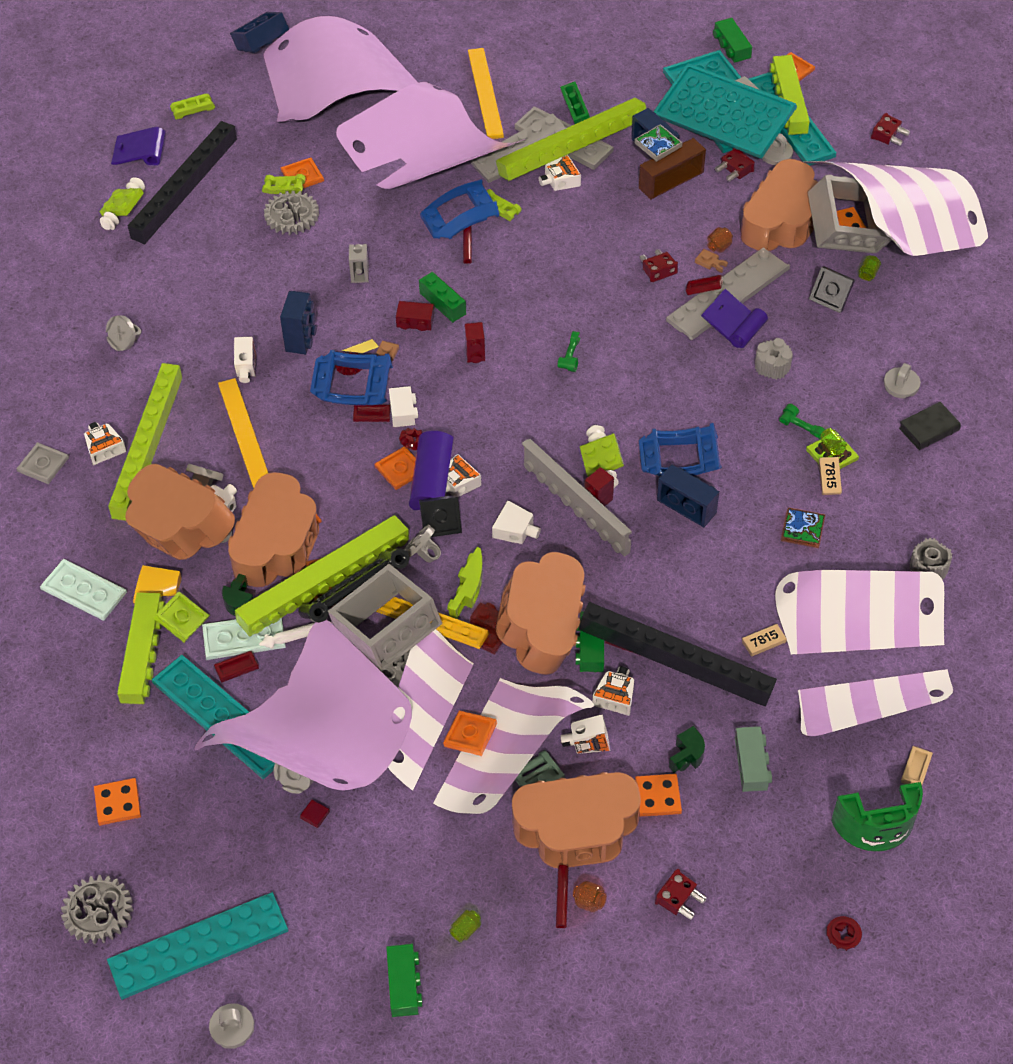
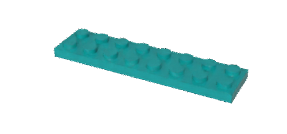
(807, 146)
(206, 705)
(197, 945)

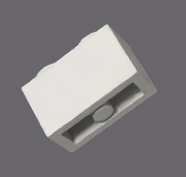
(402, 406)

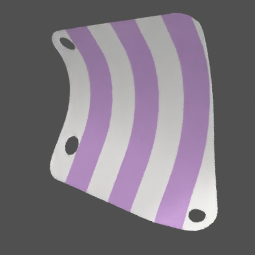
(920, 206)
(862, 613)
(523, 717)

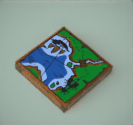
(803, 527)

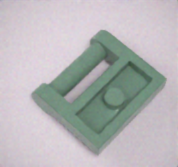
(546, 773)

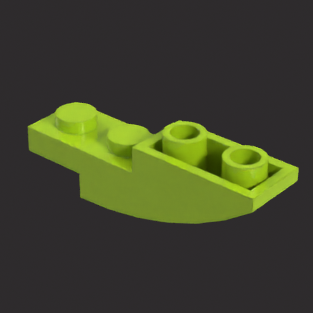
(469, 586)

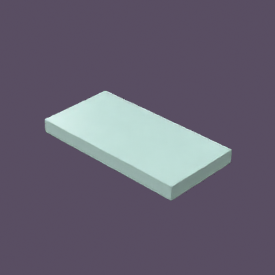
(83, 589)
(229, 639)

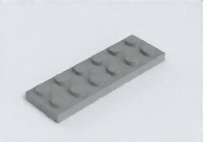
(590, 155)
(487, 165)

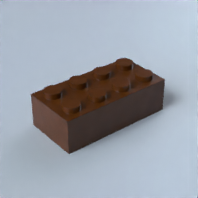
(672, 170)

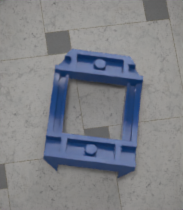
(483, 208)
(376, 383)
(704, 437)

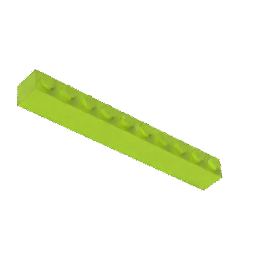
(569, 140)
(147, 435)
(321, 575)

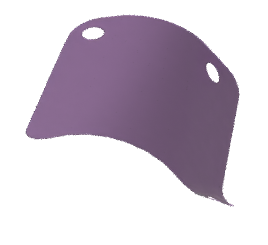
(326, 63)
(421, 128)
(327, 718)

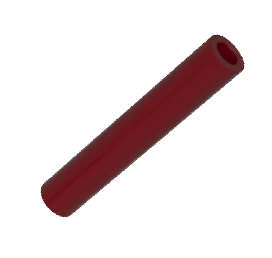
(467, 245)
(562, 896)

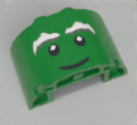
(877, 828)

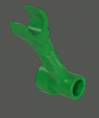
(568, 361)
(790, 415)

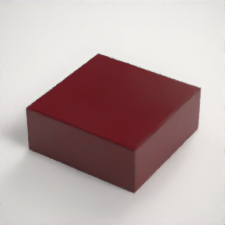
(314, 813)

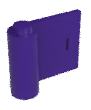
(137, 145)
(734, 319)

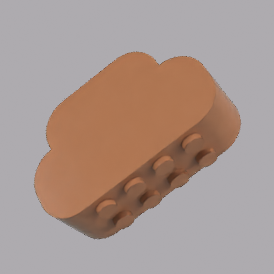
(780, 208)
(176, 512)
(274, 531)
(542, 611)
(577, 817)

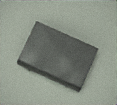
(929, 425)

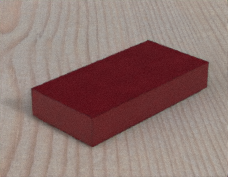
(704, 285)
(371, 413)
(236, 666)

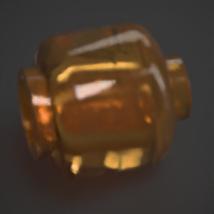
(719, 239)
(589, 896)

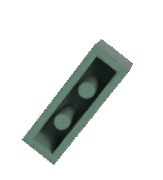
(752, 759)

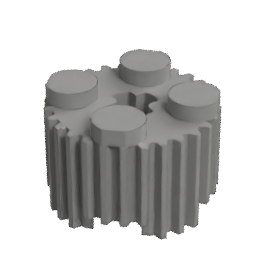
(773, 359)
(931, 557)

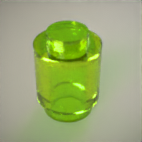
(869, 268)
(833, 441)
(465, 925)

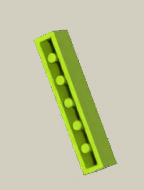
(788, 88)
(140, 649)

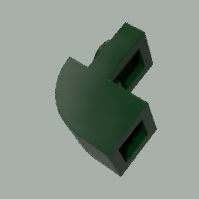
(235, 594)
(691, 750)

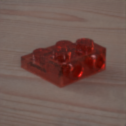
(486, 617)

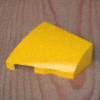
(158, 581)

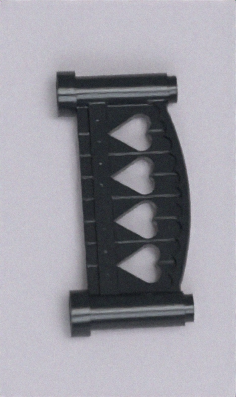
(318, 610)

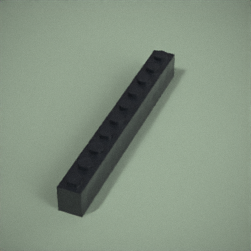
(182, 182)
(677, 654)

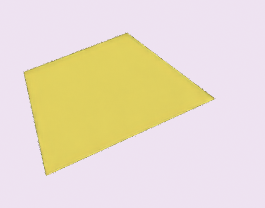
(363, 347)

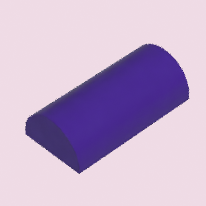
(431, 467)

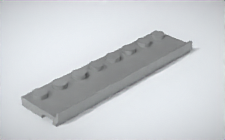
(741, 282)
(577, 497)

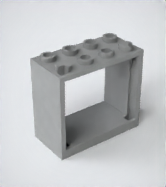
(825, 220)
(402, 632)

